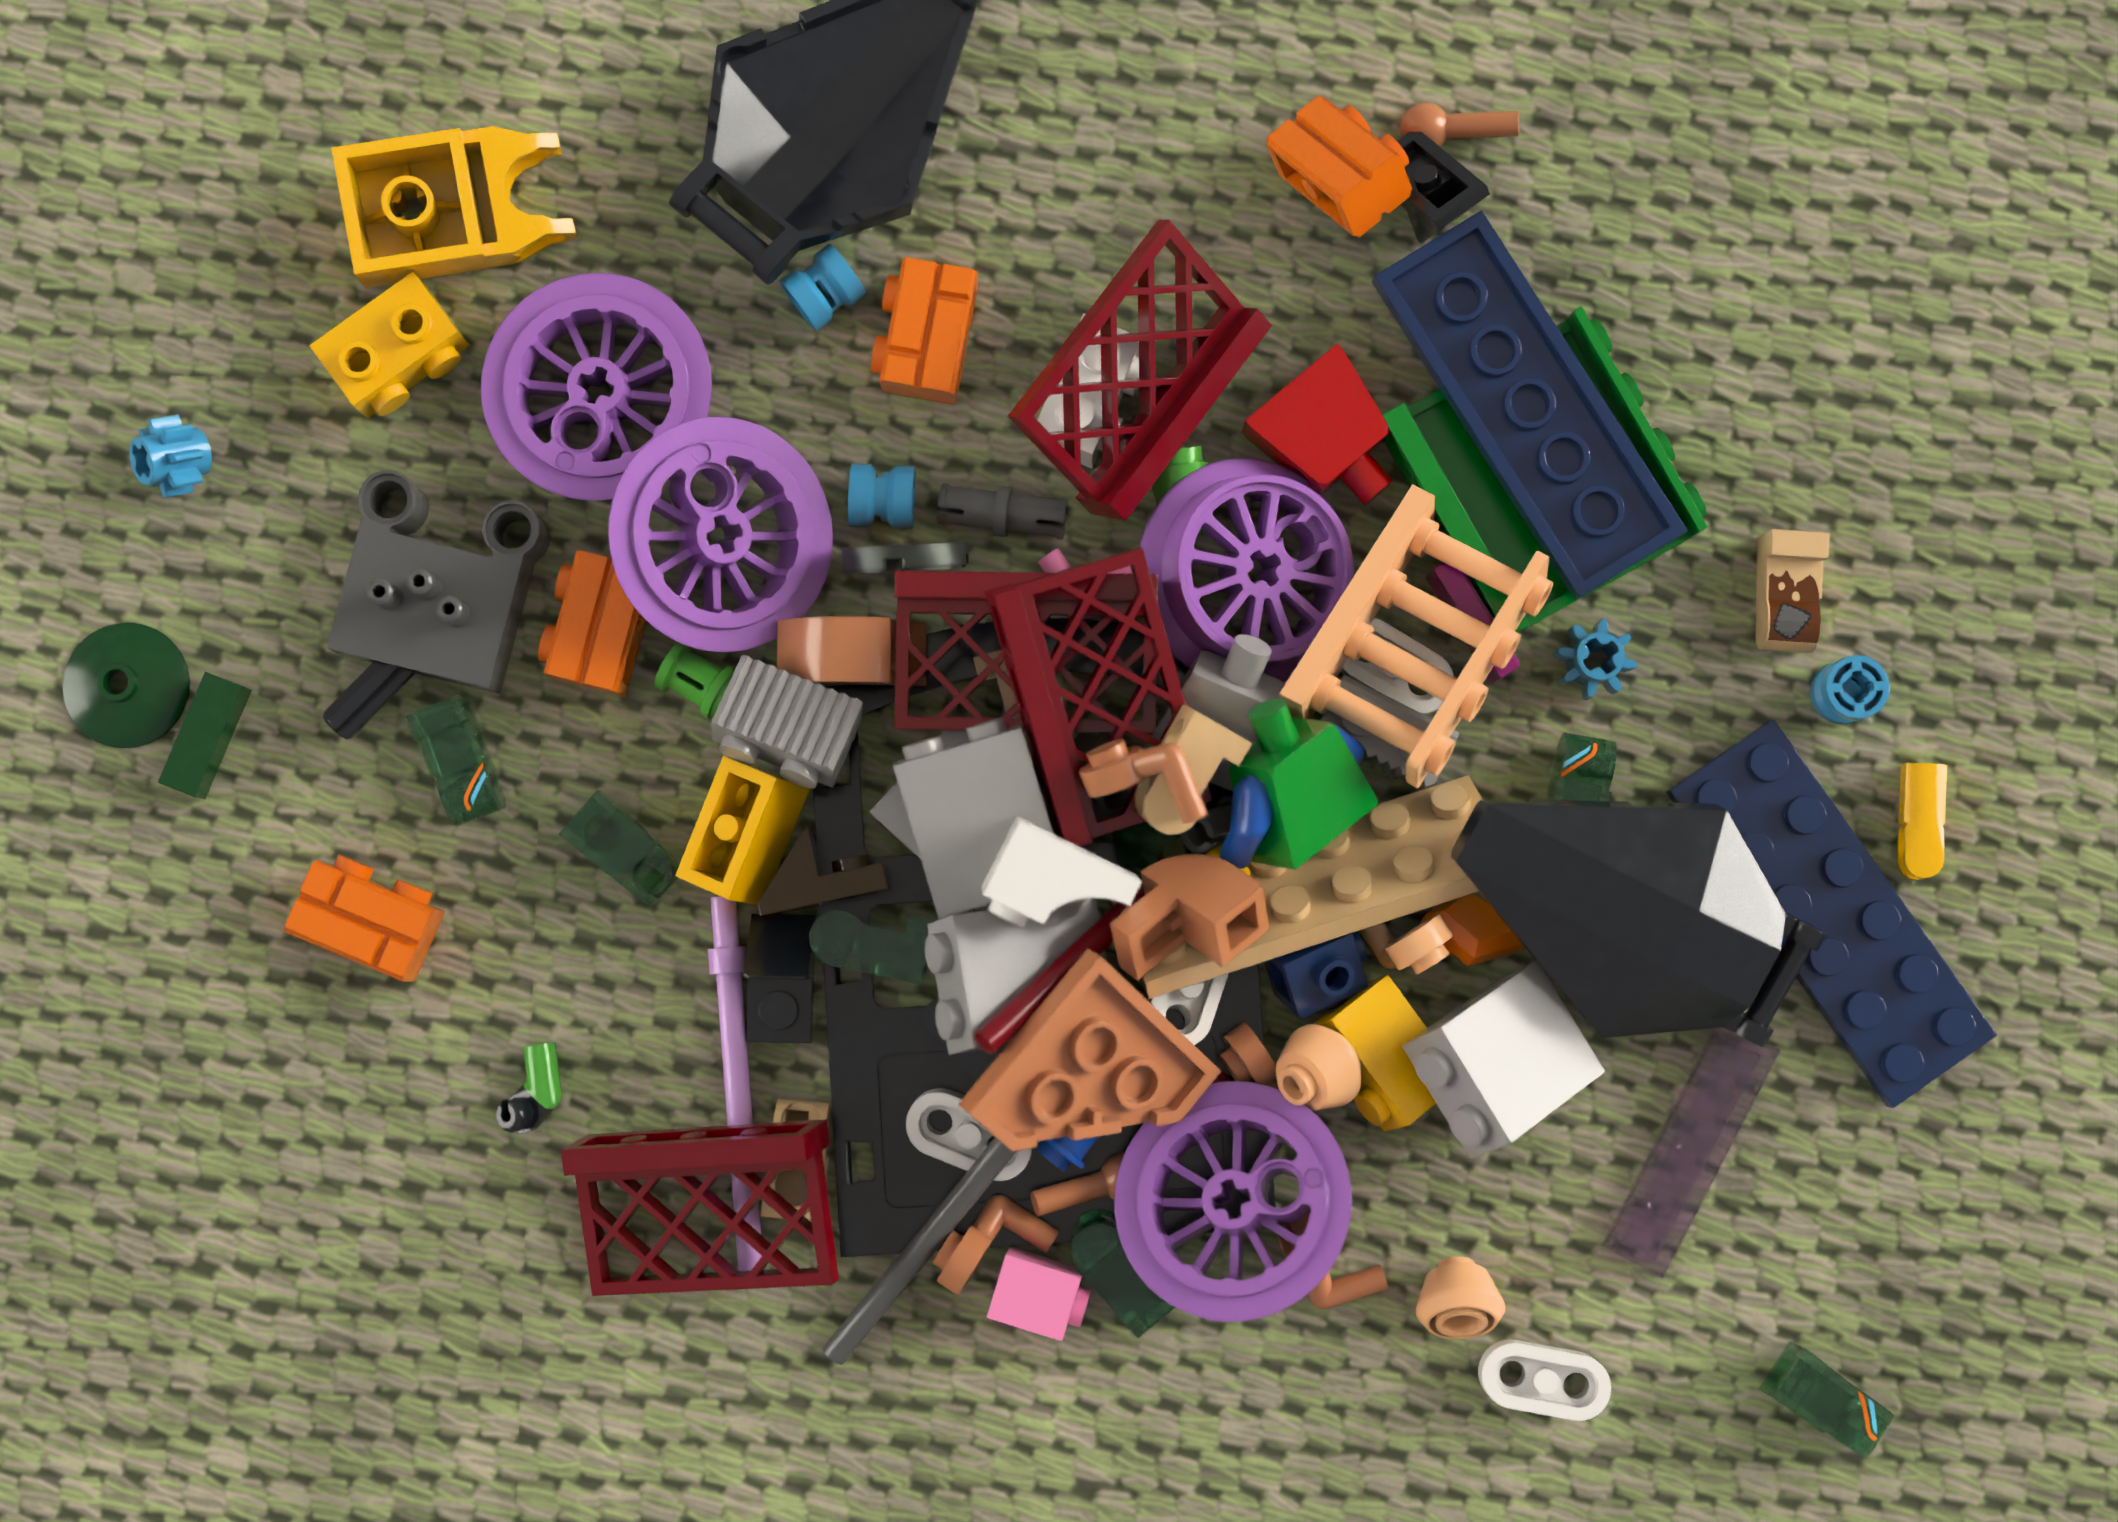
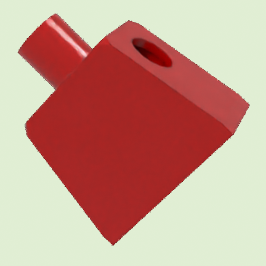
(1324, 428)

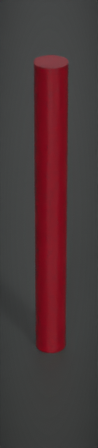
(1023, 1006)

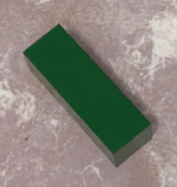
(204, 736)

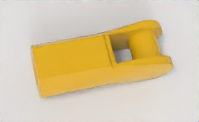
(1921, 819)

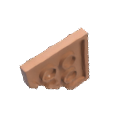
(1089, 1065)

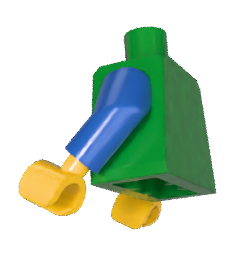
(1293, 790)

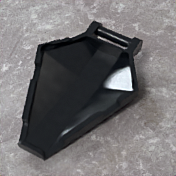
(824, 124)
(1640, 912)

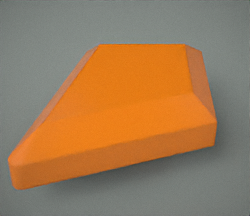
(1476, 930)

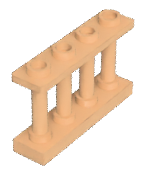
(1382, 583)

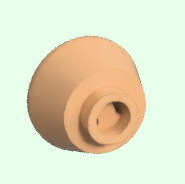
(1318, 1068)
(1459, 1300)

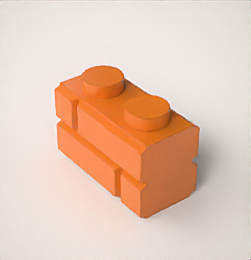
(1341, 164)
(926, 331)
(595, 628)
(365, 919)

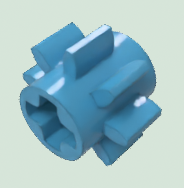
(170, 456)
(1609, 667)

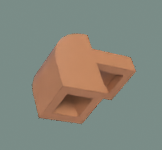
(845, 649)
(1191, 902)

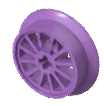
(564, 309)
(788, 487)
(1170, 551)
(1323, 1193)

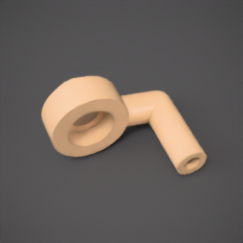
(1418, 947)

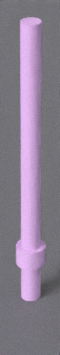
(727, 963)

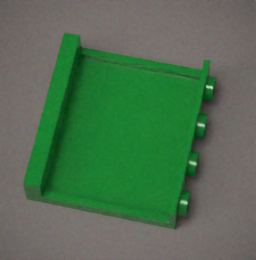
(1473, 506)

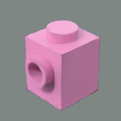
(1038, 1294)

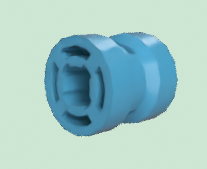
(834, 279)
(883, 496)
(1835, 692)

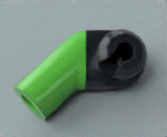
(537, 1096)

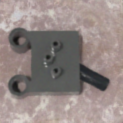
(425, 603)

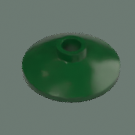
(154, 693)

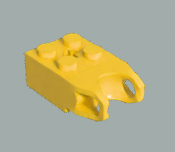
(466, 195)

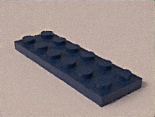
(1528, 405)
(1877, 968)

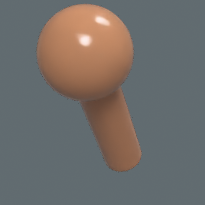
(1441, 126)
(1079, 1189)

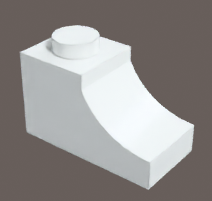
(1043, 871)

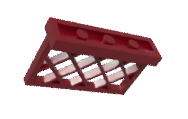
(1165, 414)
(965, 595)
(1040, 697)
(708, 1152)

